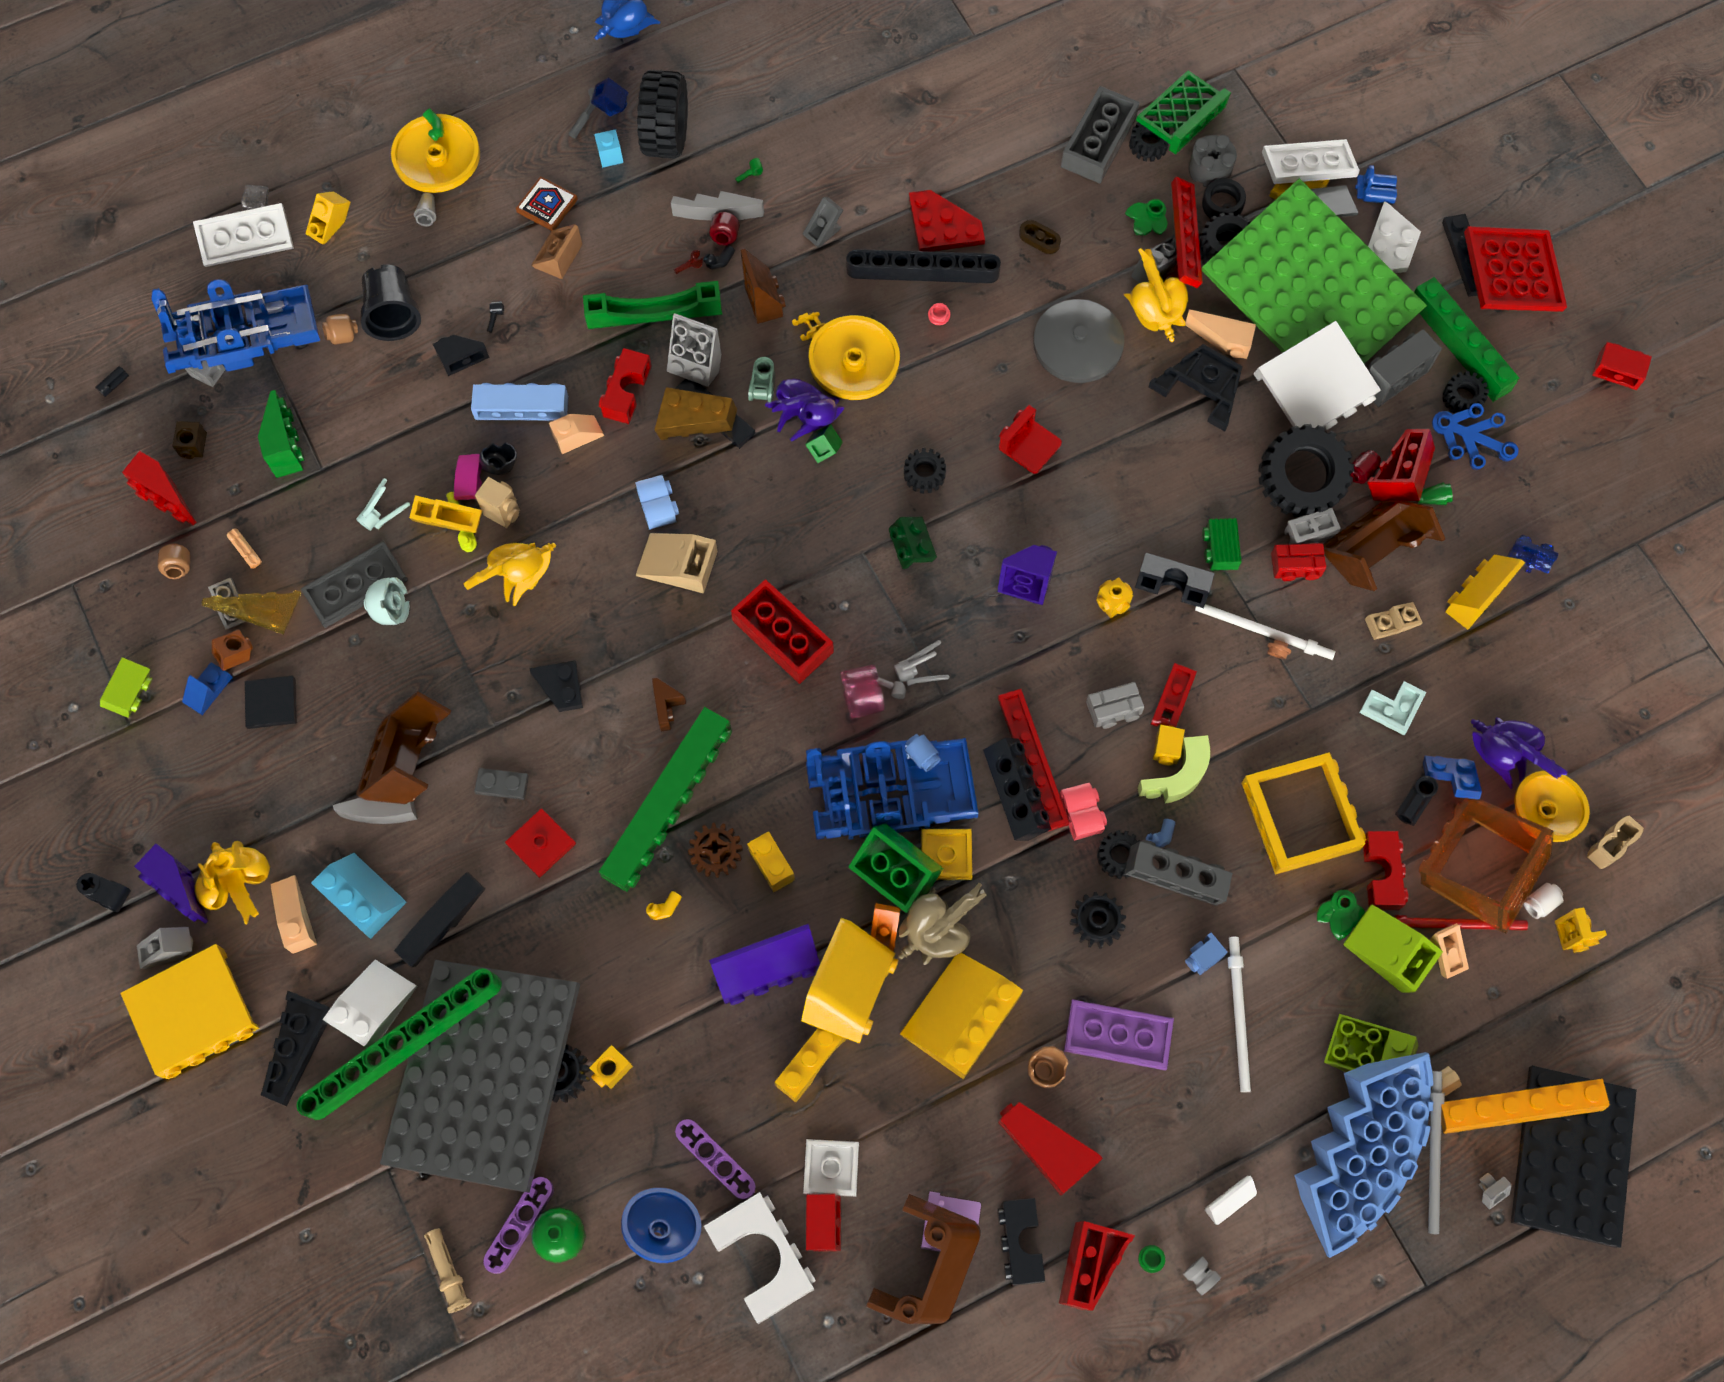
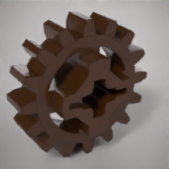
(725, 850)

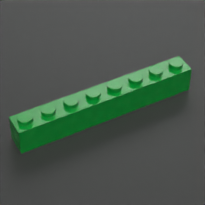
(665, 800)

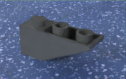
(1165, 258)

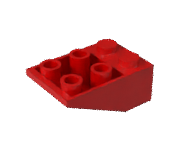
(154, 483)

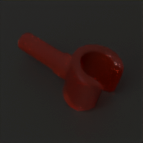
(694, 262)

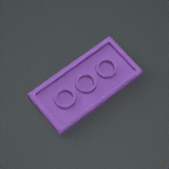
(1118, 1034)

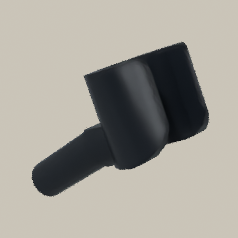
(496, 308)

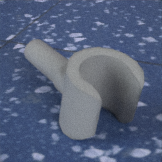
(897, 687)

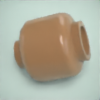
(339, 329)
(174, 561)

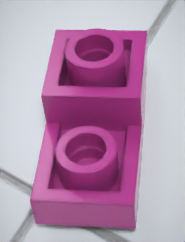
(467, 477)

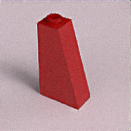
(1049, 1148)

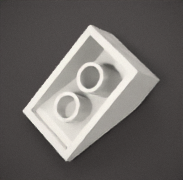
(370, 1004)

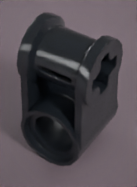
(105, 893)

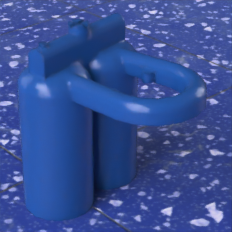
(1376, 187)

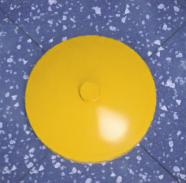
(435, 164)
(854, 357)

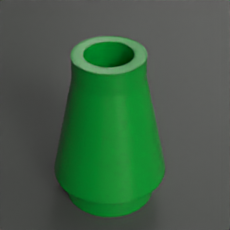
(1437, 495)

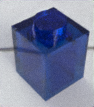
(609, 97)

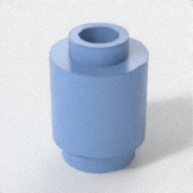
(922, 752)

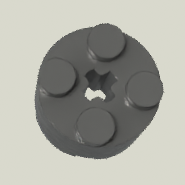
(1212, 159)

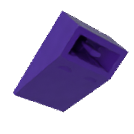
(171, 881)

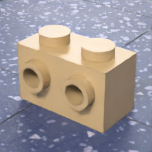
(498, 502)

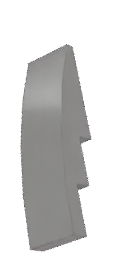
(706, 207)

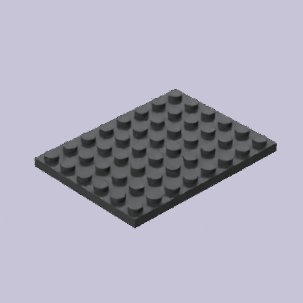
(484, 1087)

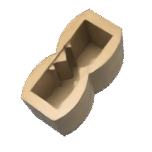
(1615, 842)

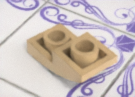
(1394, 621)

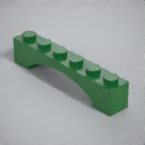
(610, 311)

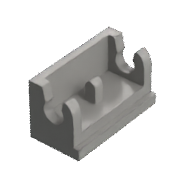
(1313, 527)

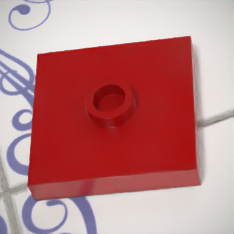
(540, 843)

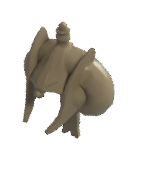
(935, 926)

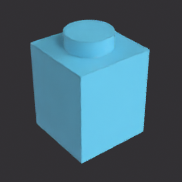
(608, 148)

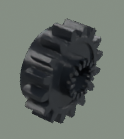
(1101, 907)
(573, 1076)

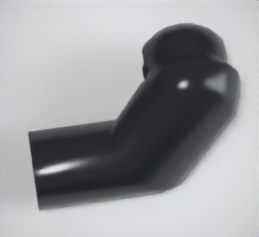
(714, 262)

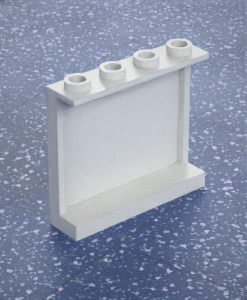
(1319, 379)

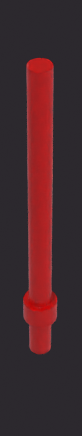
(1463, 923)

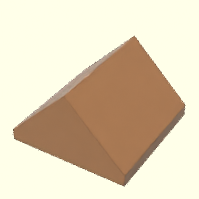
(559, 251)

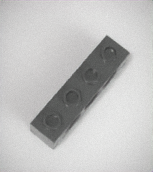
(1141, 867)

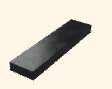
(741, 430)

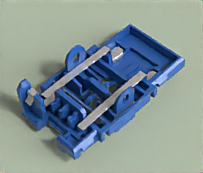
(277, 319)

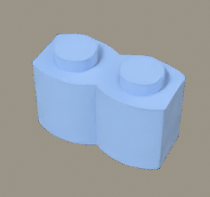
(656, 501)

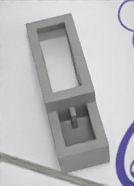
(376, 812)

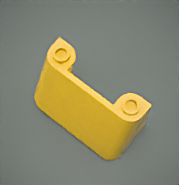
(848, 982)

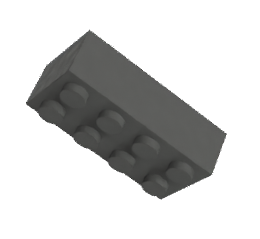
(1100, 134)

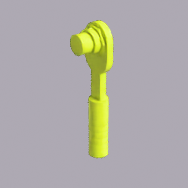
(466, 539)

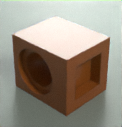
(230, 658)

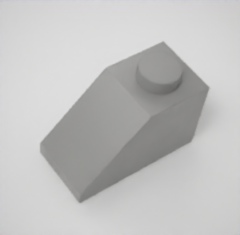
(164, 946)

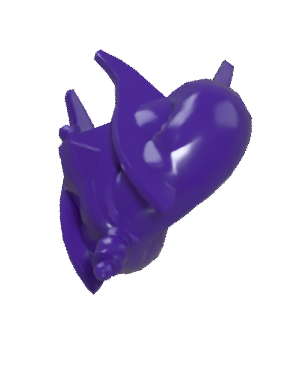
(807, 403)
(1511, 745)

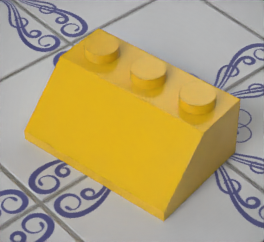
(1482, 589)

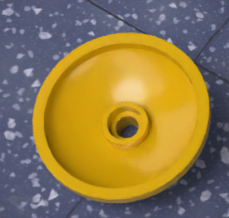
(1560, 798)

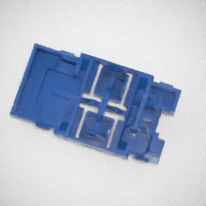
(932, 796)

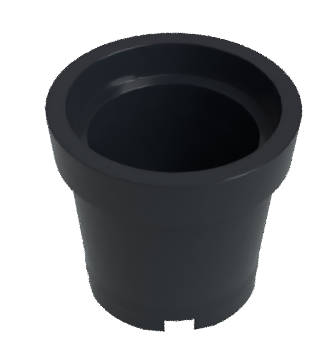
(388, 304)

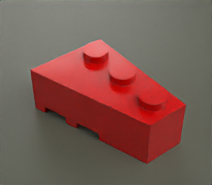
(1406, 469)
(1090, 1263)

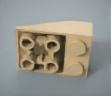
(678, 560)

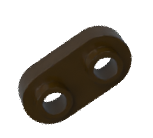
(1040, 237)

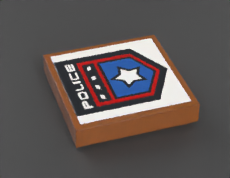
(546, 203)

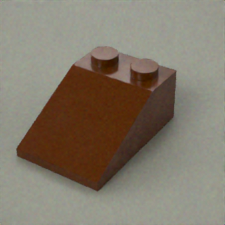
(761, 289)

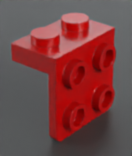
(1028, 441)

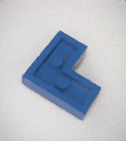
(1459, 771)

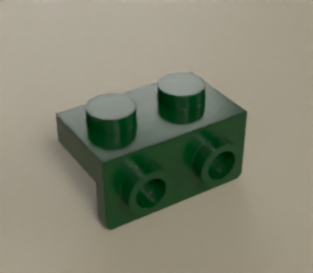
(912, 541)

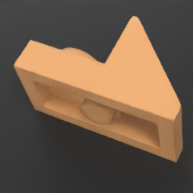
(1453, 958)

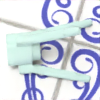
(370, 517)

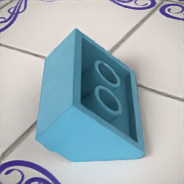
(359, 893)

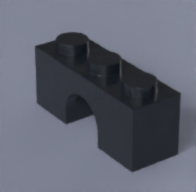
(1191, 581)
(1021, 1266)

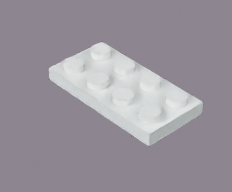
(1310, 161)
(243, 235)

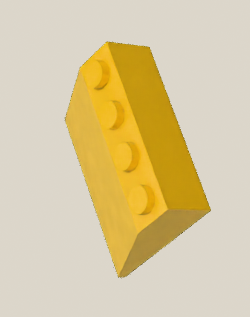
(961, 1013)

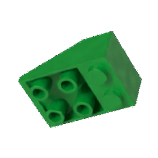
(279, 438)

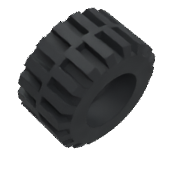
(1219, 229)

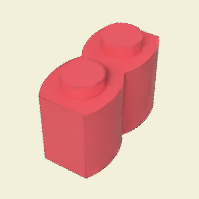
(1082, 811)

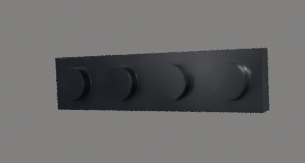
(1454, 229)

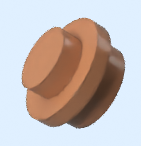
(1278, 649)

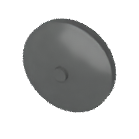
(1078, 341)

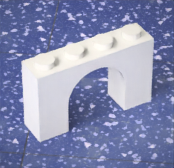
(791, 1281)

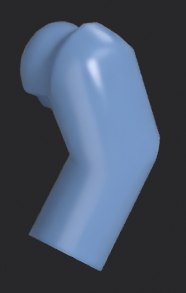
(1164, 836)

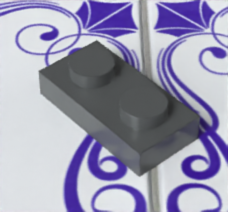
(501, 783)

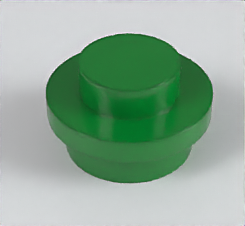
(1151, 1259)

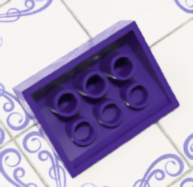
(766, 965)

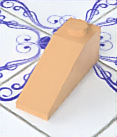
(1225, 334)
(292, 915)

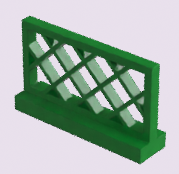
(1196, 119)

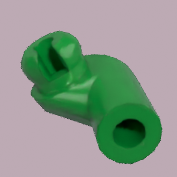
(436, 123)

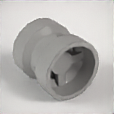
(1202, 1276)

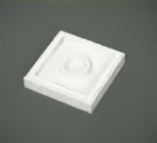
(831, 1167)

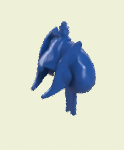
(623, 18)

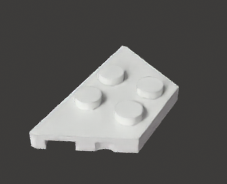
(1394, 239)

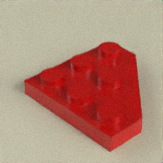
(943, 224)

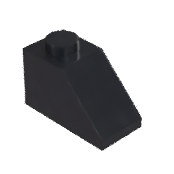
(459, 353)

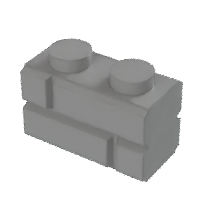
(1115, 705)

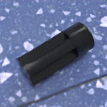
(112, 381)

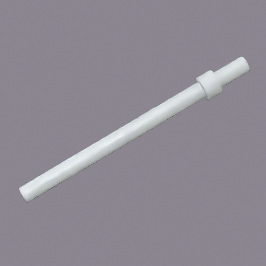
(1310, 647)
(1235, 963)

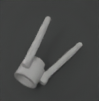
(907, 668)

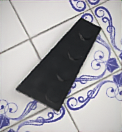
(298, 1037)

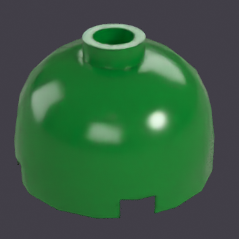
(558, 1235)

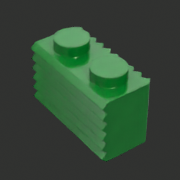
(1222, 544)

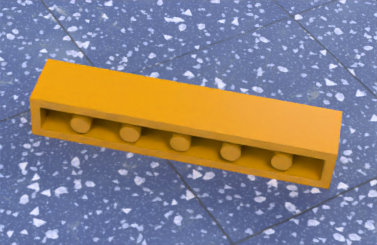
(1524, 1106)

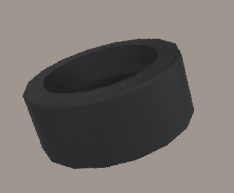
(1227, 186)

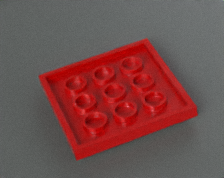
(1515, 269)

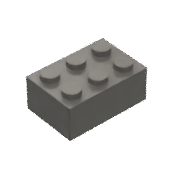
(1403, 365)

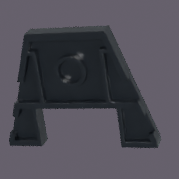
(1208, 374)

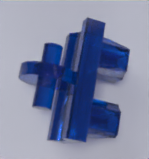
(1534, 556)

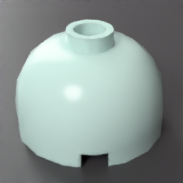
(387, 602)

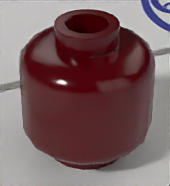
(724, 228)

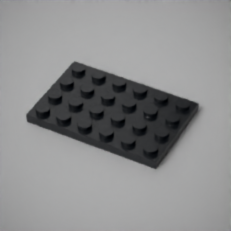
(1575, 1166)

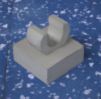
(1494, 1191)

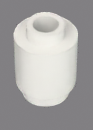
(1544, 900)

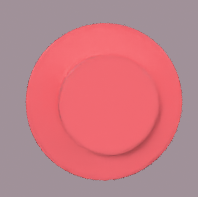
(939, 314)

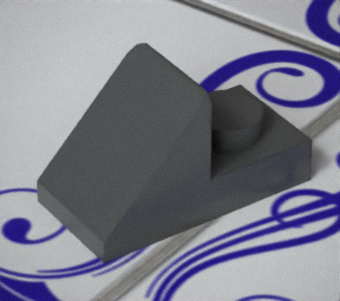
(823, 222)

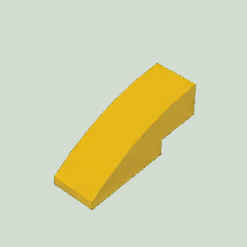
(445, 514)

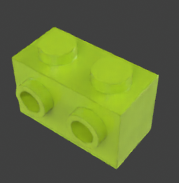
(126, 687)

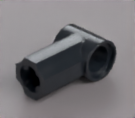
(1416, 801)

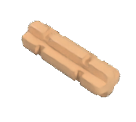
(244, 548)

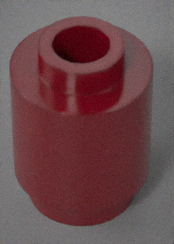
(1365, 466)

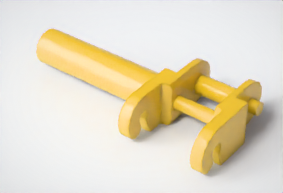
(805, 318)

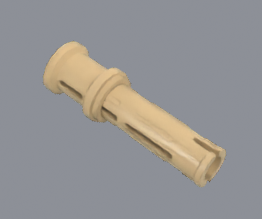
(450, 1282)

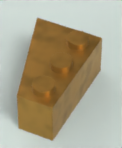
(693, 413)

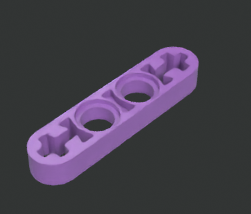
(715, 1159)
(522, 1227)

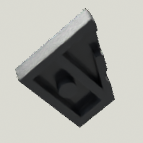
(560, 684)

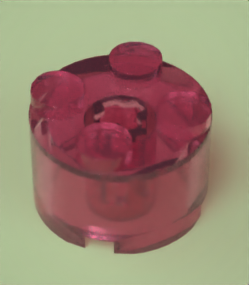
(862, 691)

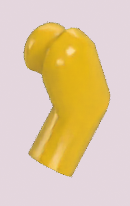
(664, 910)

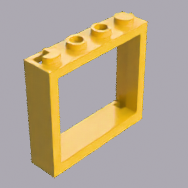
(1268, 830)

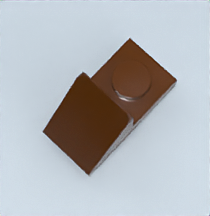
(665, 699)

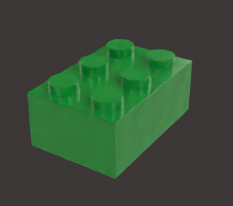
(895, 867)

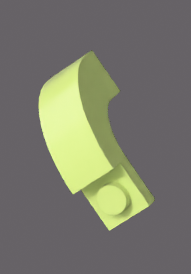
(1195, 761)

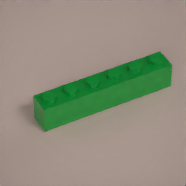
(1465, 339)

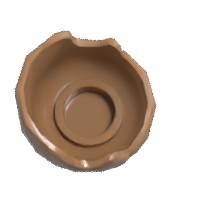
(1047, 1067)

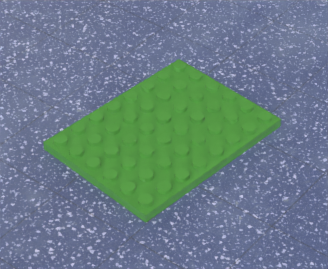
(1307, 269)

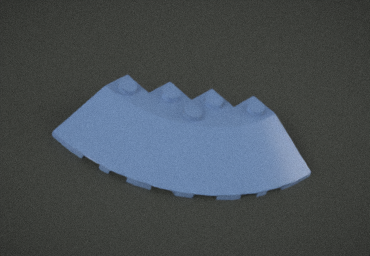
(1370, 1149)

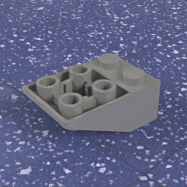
(694, 350)

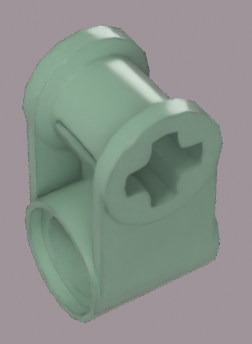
(762, 384)

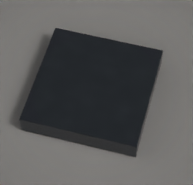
(270, 702)

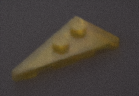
(265, 610)

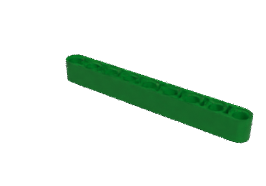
(387, 1045)

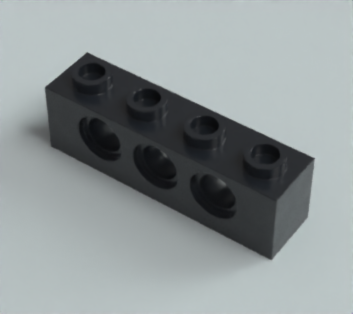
(1015, 802)

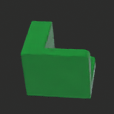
(824, 443)

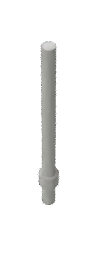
(1435, 1153)

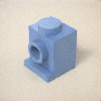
(1206, 954)

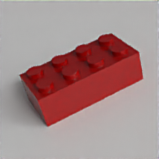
(782, 631)

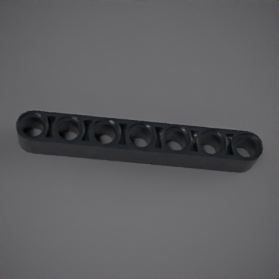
(932, 260)

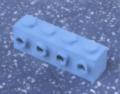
(519, 402)

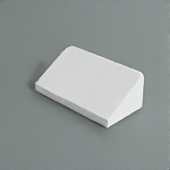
(1231, 1200)

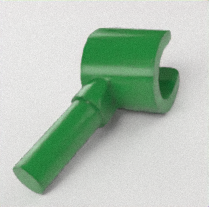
(755, 169)

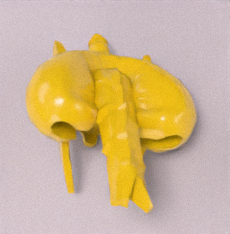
(1158, 302)
(519, 564)
(227, 873)

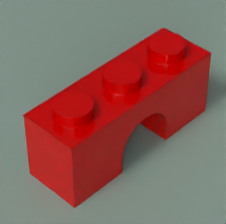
(629, 369)
(1386, 850)

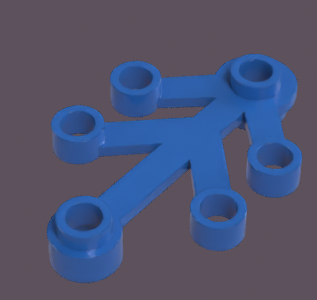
(1471, 435)

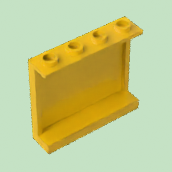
(188, 1012)

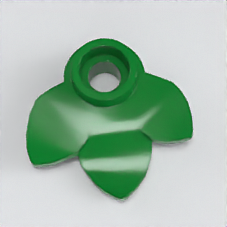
(1146, 219)
(1340, 918)

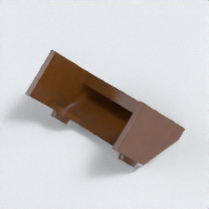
(1377, 535)
(396, 751)
(957, 1240)

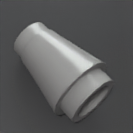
(425, 212)

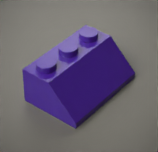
(1028, 573)

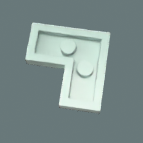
(1395, 713)

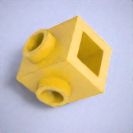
(1114, 597)

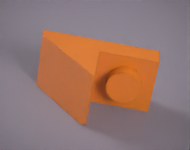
(886, 924)

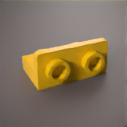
(1575, 931)

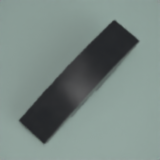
(439, 919)

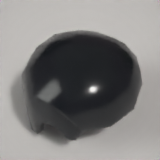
(498, 459)

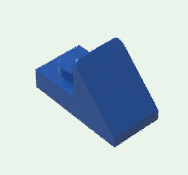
(203, 691)

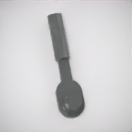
(583, 117)

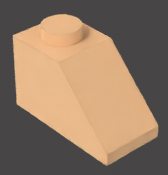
(575, 431)

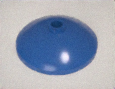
(661, 1212)

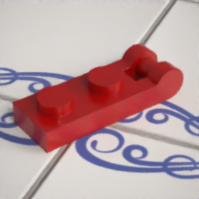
(1174, 695)

